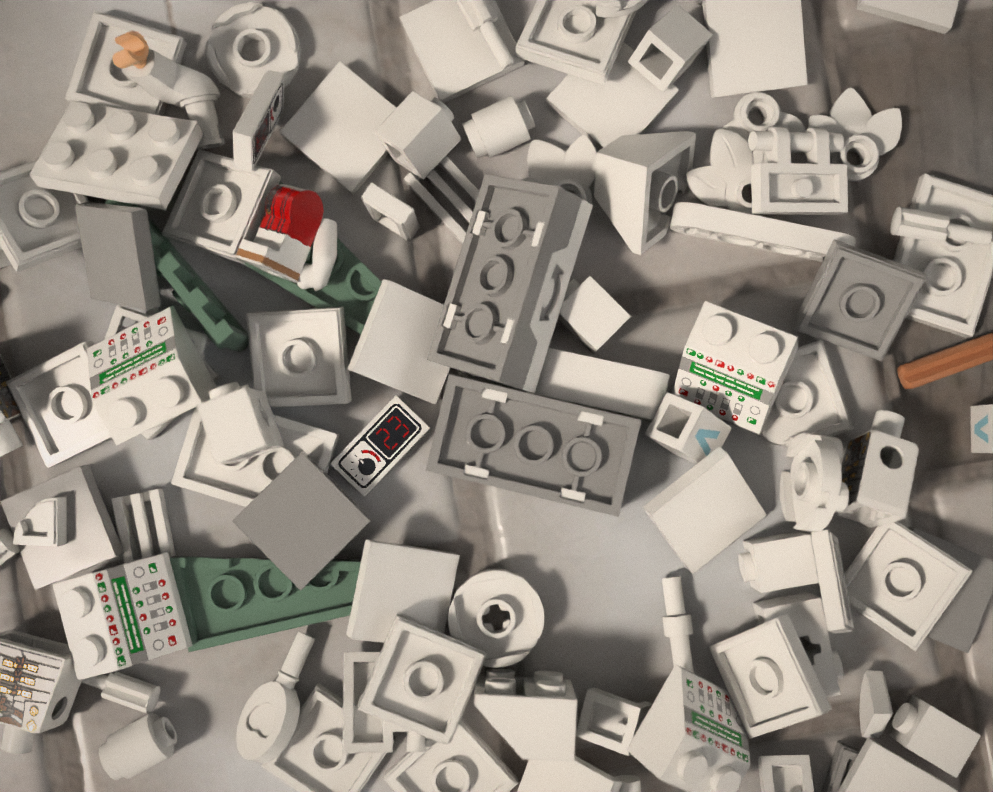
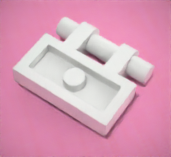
(798, 187)
(361, 730)

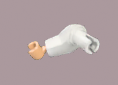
(172, 84)

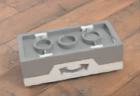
(510, 281)
(533, 445)

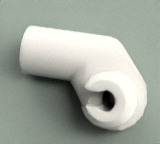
(324, 257)

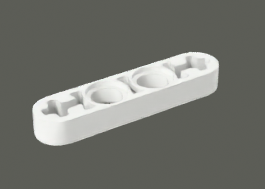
(755, 231)

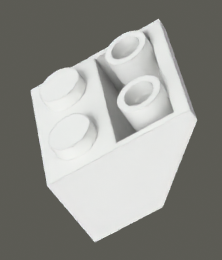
(530, 713)

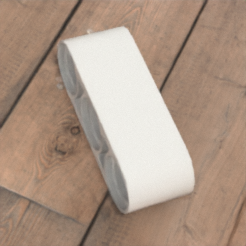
(602, 384)

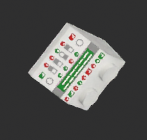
(734, 366)
(146, 375)
(122, 615)
(693, 736)

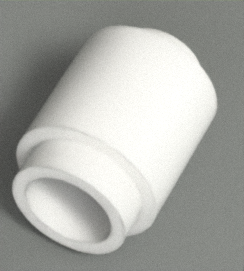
(499, 127)
(138, 747)

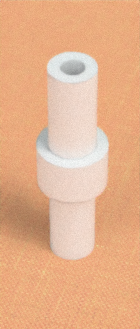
(677, 623)

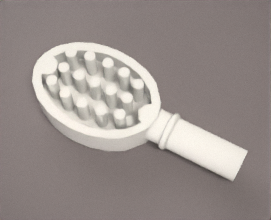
(273, 708)

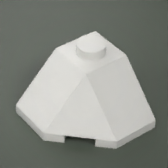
(640, 181)

